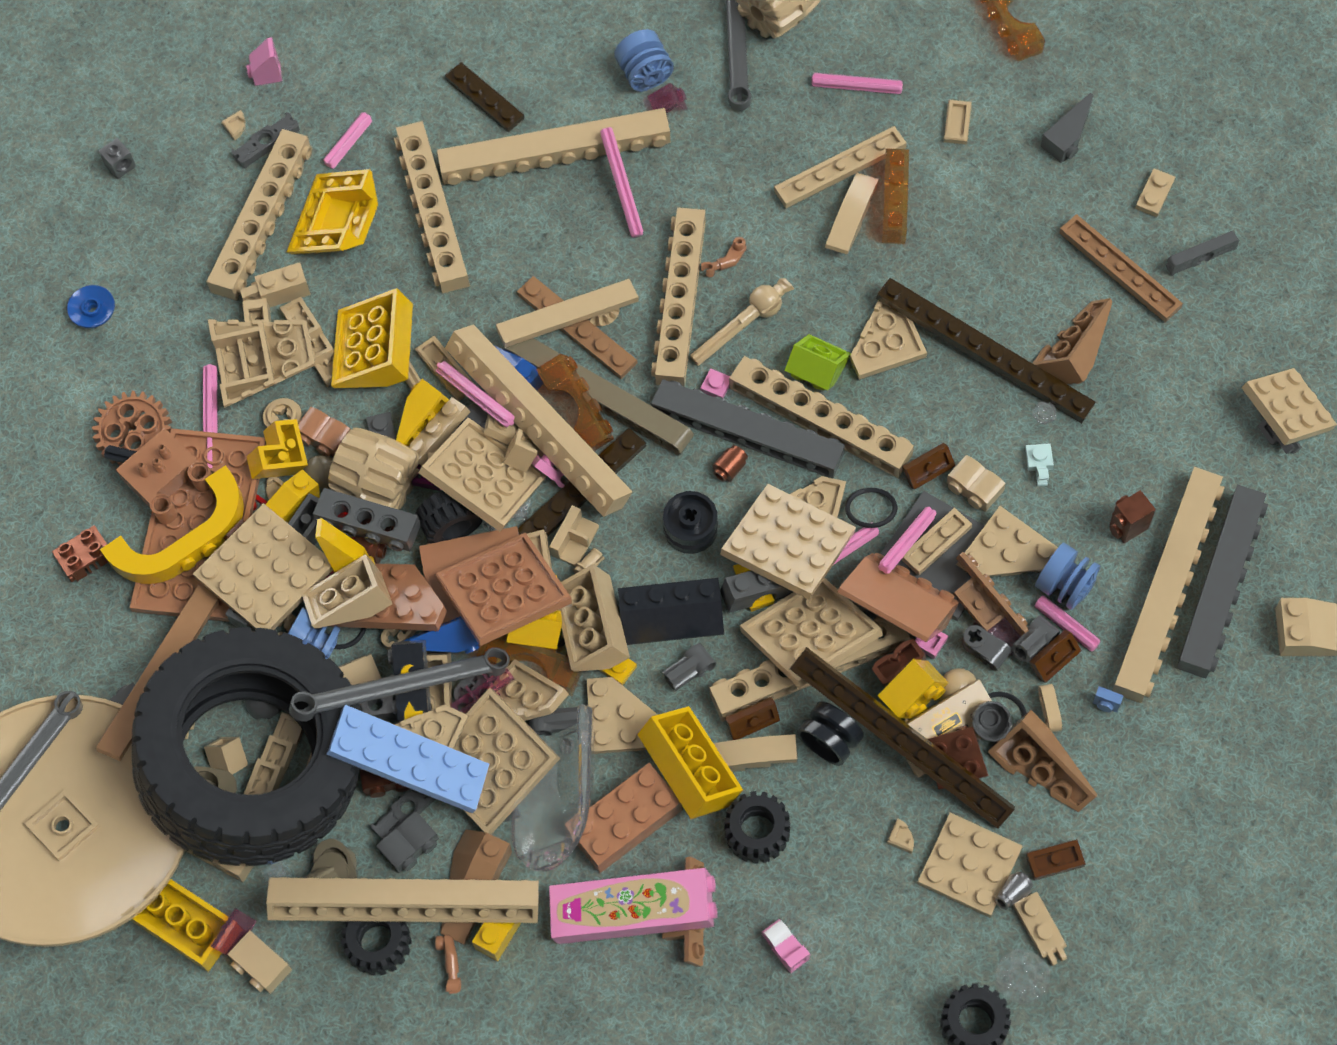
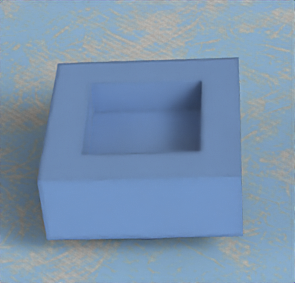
(1107, 700)

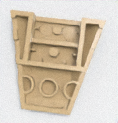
(259, 354)

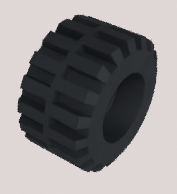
(445, 518)
(757, 806)
(379, 960)
(981, 998)

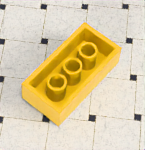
(690, 762)
(184, 924)

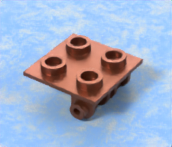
(81, 553)
(964, 749)

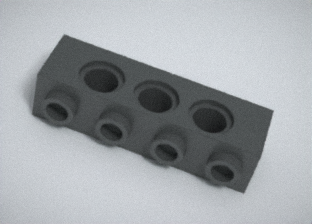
(401, 537)

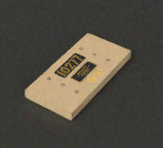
(949, 714)

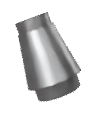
(1015, 889)

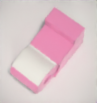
(786, 946)

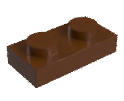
(928, 466)
(1055, 656)
(752, 719)
(1055, 860)

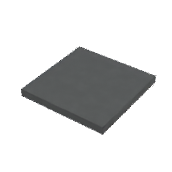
(944, 572)

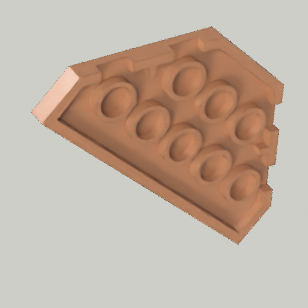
(413, 601)

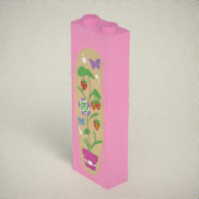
(632, 906)

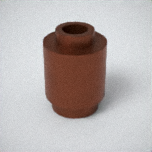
(729, 463)

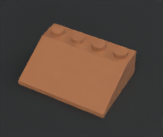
(900, 598)

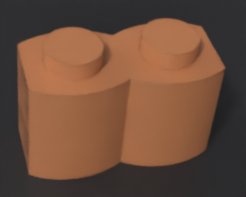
(322, 431)

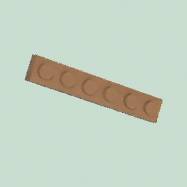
(1121, 268)
(583, 332)

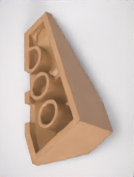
(1078, 345)
(476, 858)

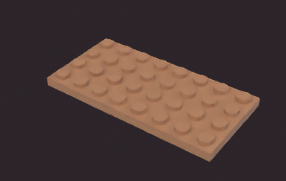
(194, 509)

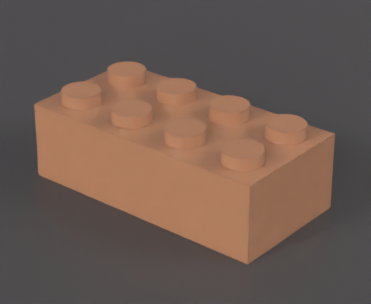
(627, 817)

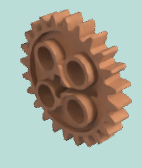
(113, 419)

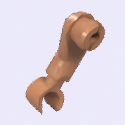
(730, 260)
(451, 962)

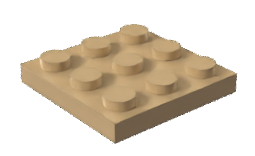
(1289, 406)
(969, 864)

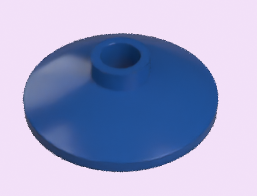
(86, 299)

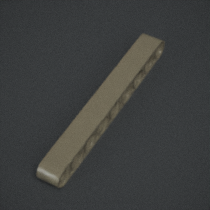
(617, 402)

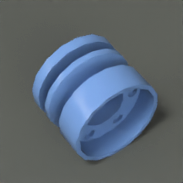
(643, 60)
(1067, 576)
(317, 637)

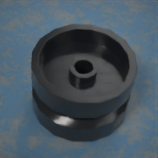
(690, 522)
(830, 733)

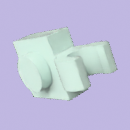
(1040, 460)

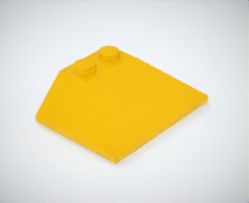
(336, 213)

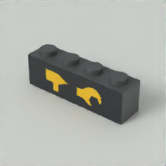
(409, 657)

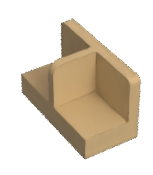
(573, 537)

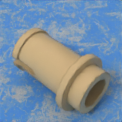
(594, 557)

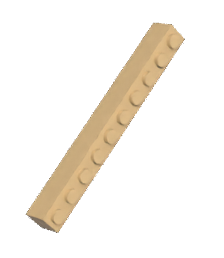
(551, 146)
(539, 420)
(1167, 585)
(402, 900)

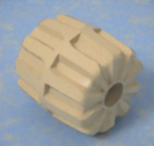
(775, 16)
(374, 468)

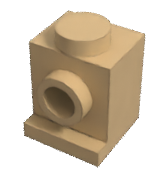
(257, 310)

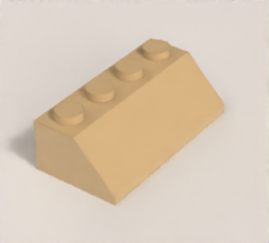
(592, 622)

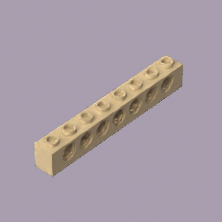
(415, 137)
(277, 164)
(686, 222)
(806, 416)
(778, 686)

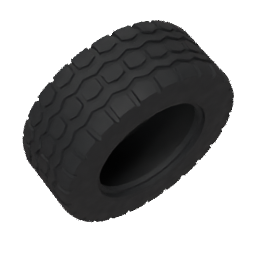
(224, 823)

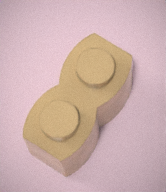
(975, 483)

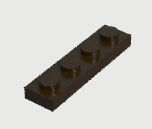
(484, 97)

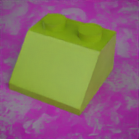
(817, 362)

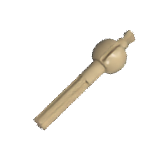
(764, 302)

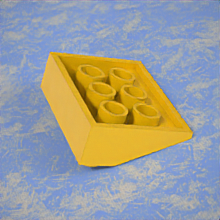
(373, 342)

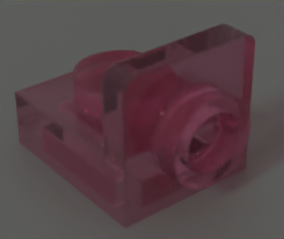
(668, 98)

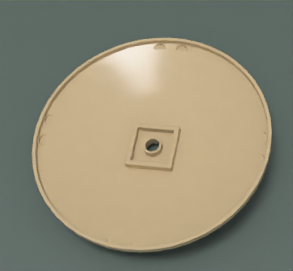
(107, 862)

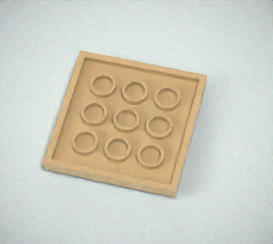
(474, 474)
(788, 541)
(263, 569)
(824, 624)
(514, 755)

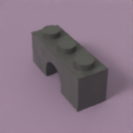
(745, 588)

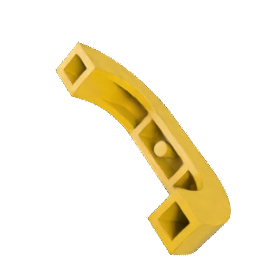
(190, 548)

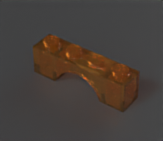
(1022, 38)
(895, 196)
(561, 375)
(554, 664)

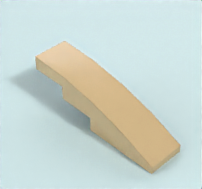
(851, 213)
(321, 347)
(758, 751)
(276, 757)

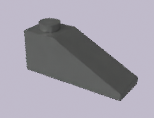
(1065, 135)

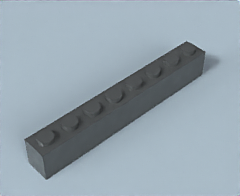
(749, 428)
(1221, 582)

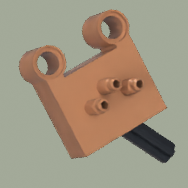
(159, 471)

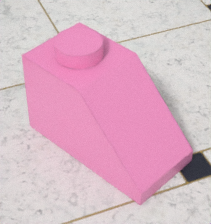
(264, 64)

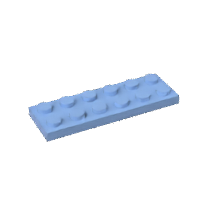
(408, 759)

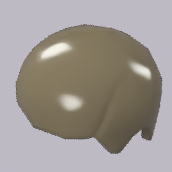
(318, 469)

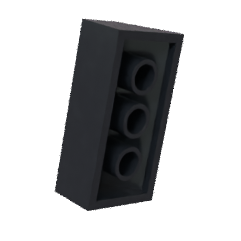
(671, 611)

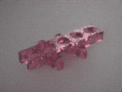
(475, 693)

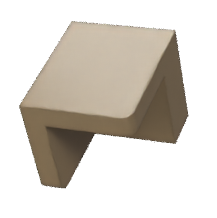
(518, 454)
(226, 754)

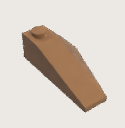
(1040, 757)

